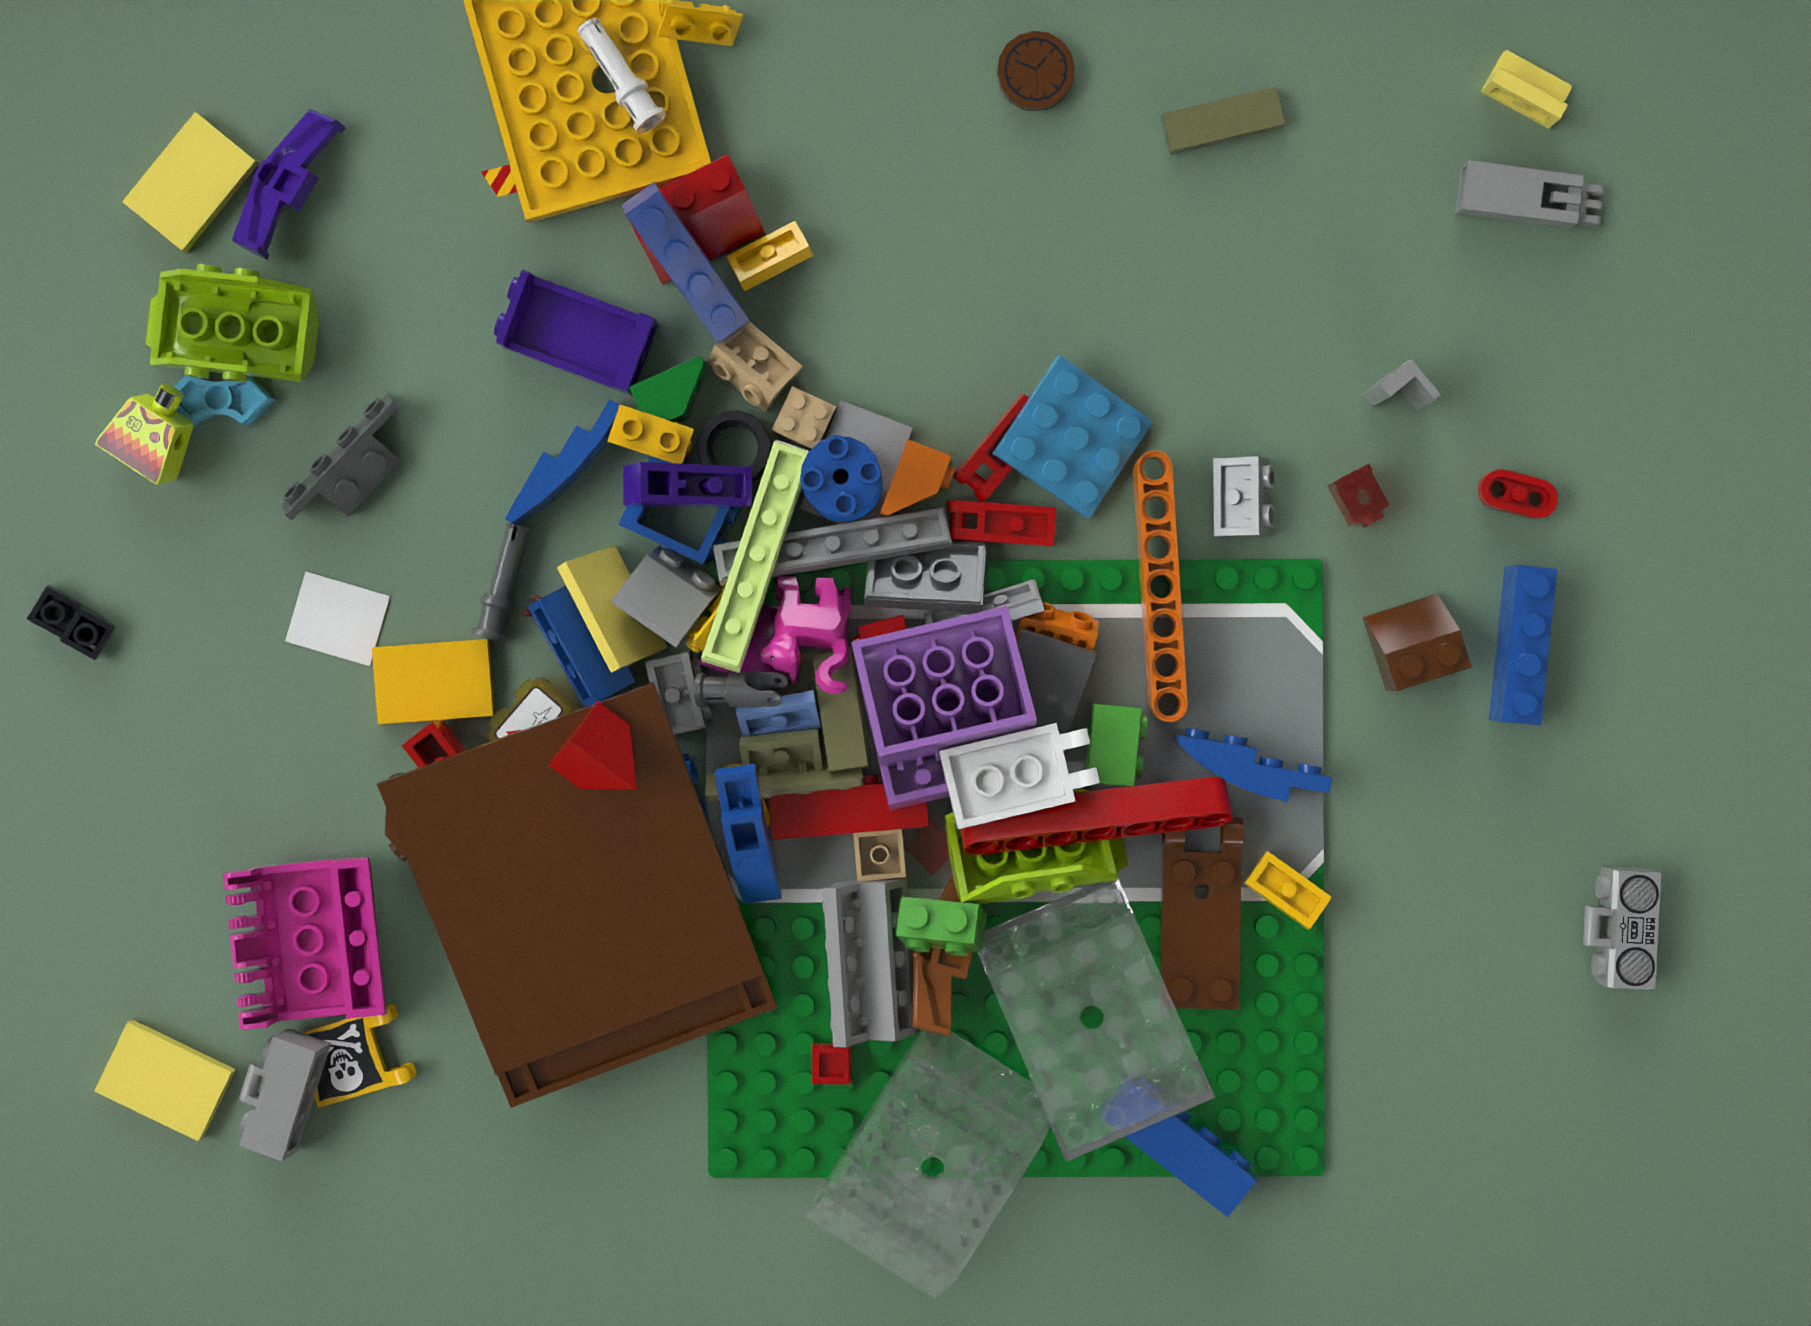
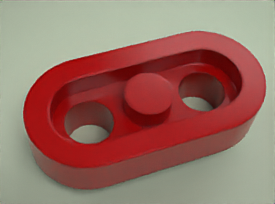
(1516, 493)

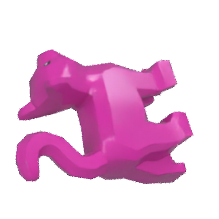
(810, 625)

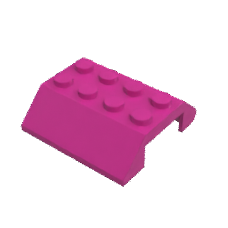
(310, 940)

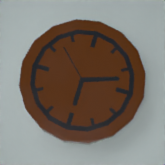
(1035, 71)

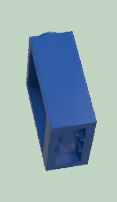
(635, 515)

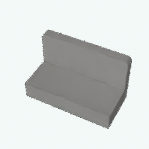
(1409, 381)

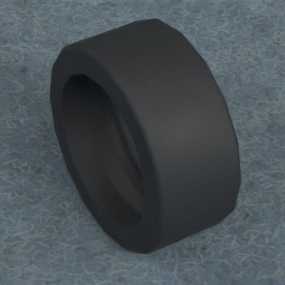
(735, 418)

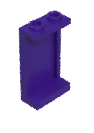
(575, 332)

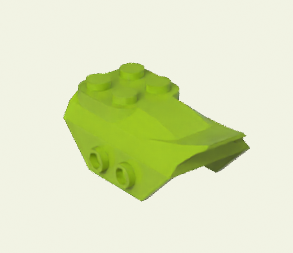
(232, 325)
(1024, 872)

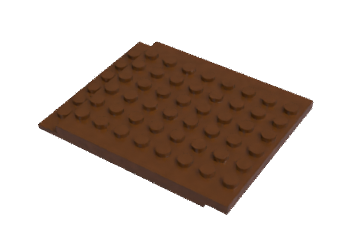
(573, 912)

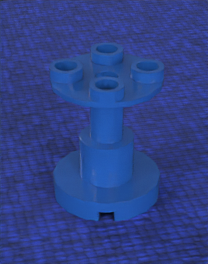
(840, 457)

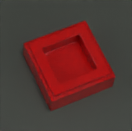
(831, 1064)

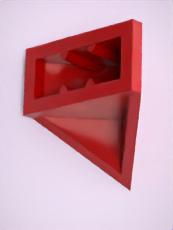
(598, 752)

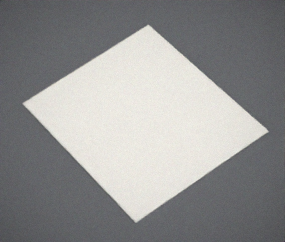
(337, 618)

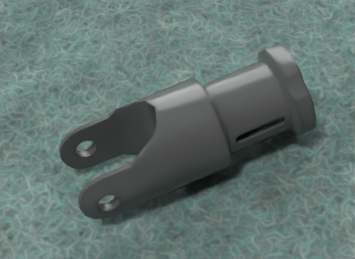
(739, 689)

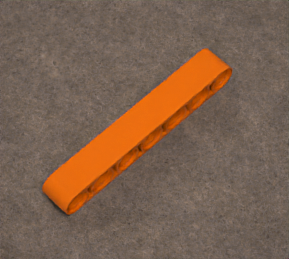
(1168, 568)

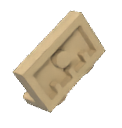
(754, 365)

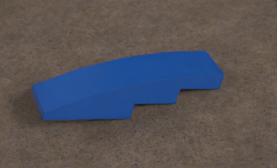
(554, 475)

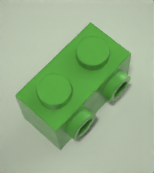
(1114, 743)
(941, 925)

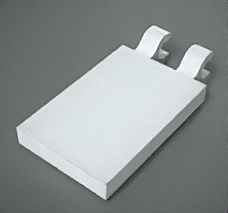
(1013, 774)

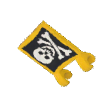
(355, 1059)

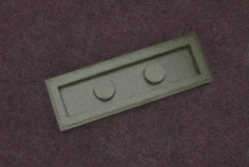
(1223, 120)
(842, 720)

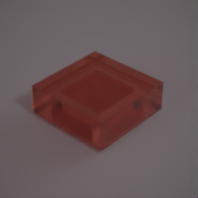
(929, 847)

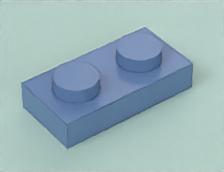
(794, 713)

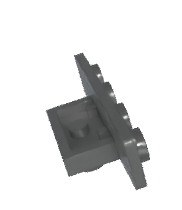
(352, 466)

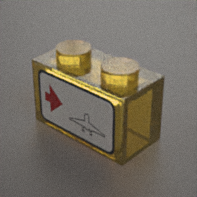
(535, 704)

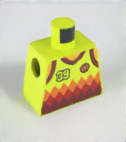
(150, 435)

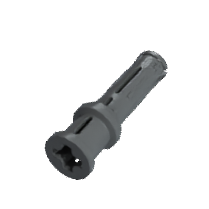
(498, 600)

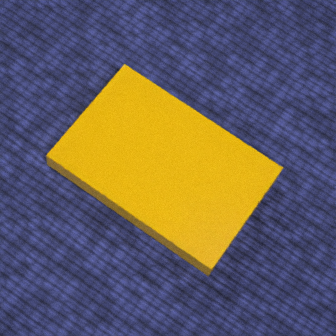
(433, 681)

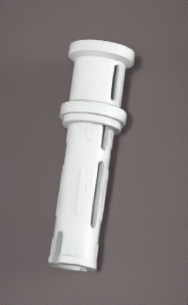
(629, 90)

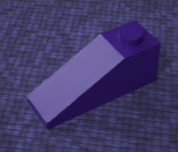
(686, 485)

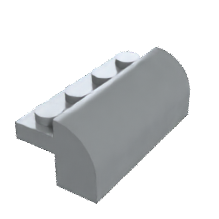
(867, 962)

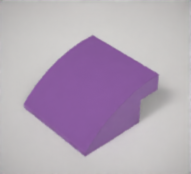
(939, 692)

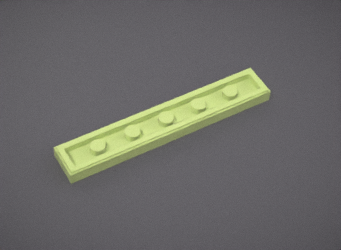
(755, 559)

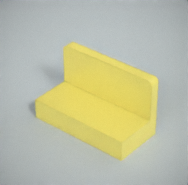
(1527, 89)

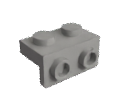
(675, 685)

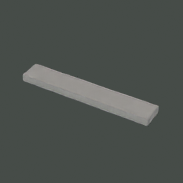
(851, 543)

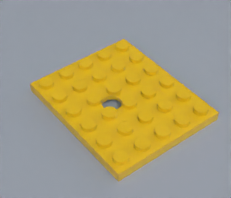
(558, 130)

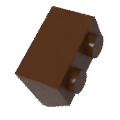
(1416, 643)

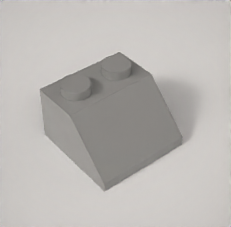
(667, 595)

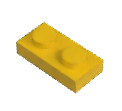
(769, 256)
(1287, 890)

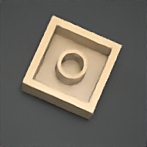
(804, 418)
(879, 855)

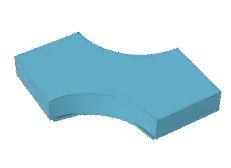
(223, 398)

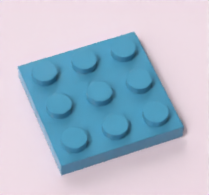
(1073, 437)

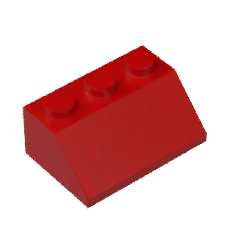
(712, 209)

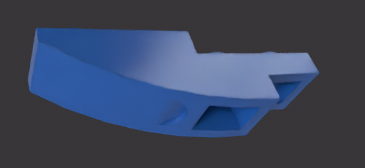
(1236, 764)
(747, 834)

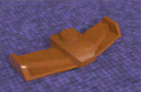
(933, 981)

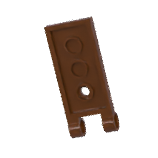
(1202, 933)

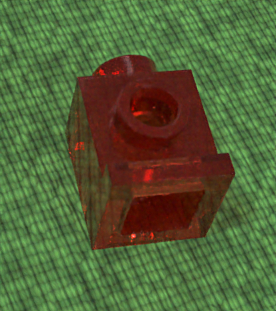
(1345, 494)

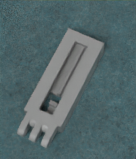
(1517, 193)

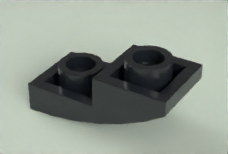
(71, 622)

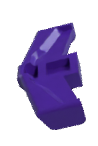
(283, 181)

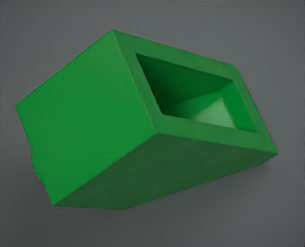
(672, 391)

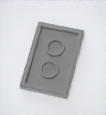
(882, 436)

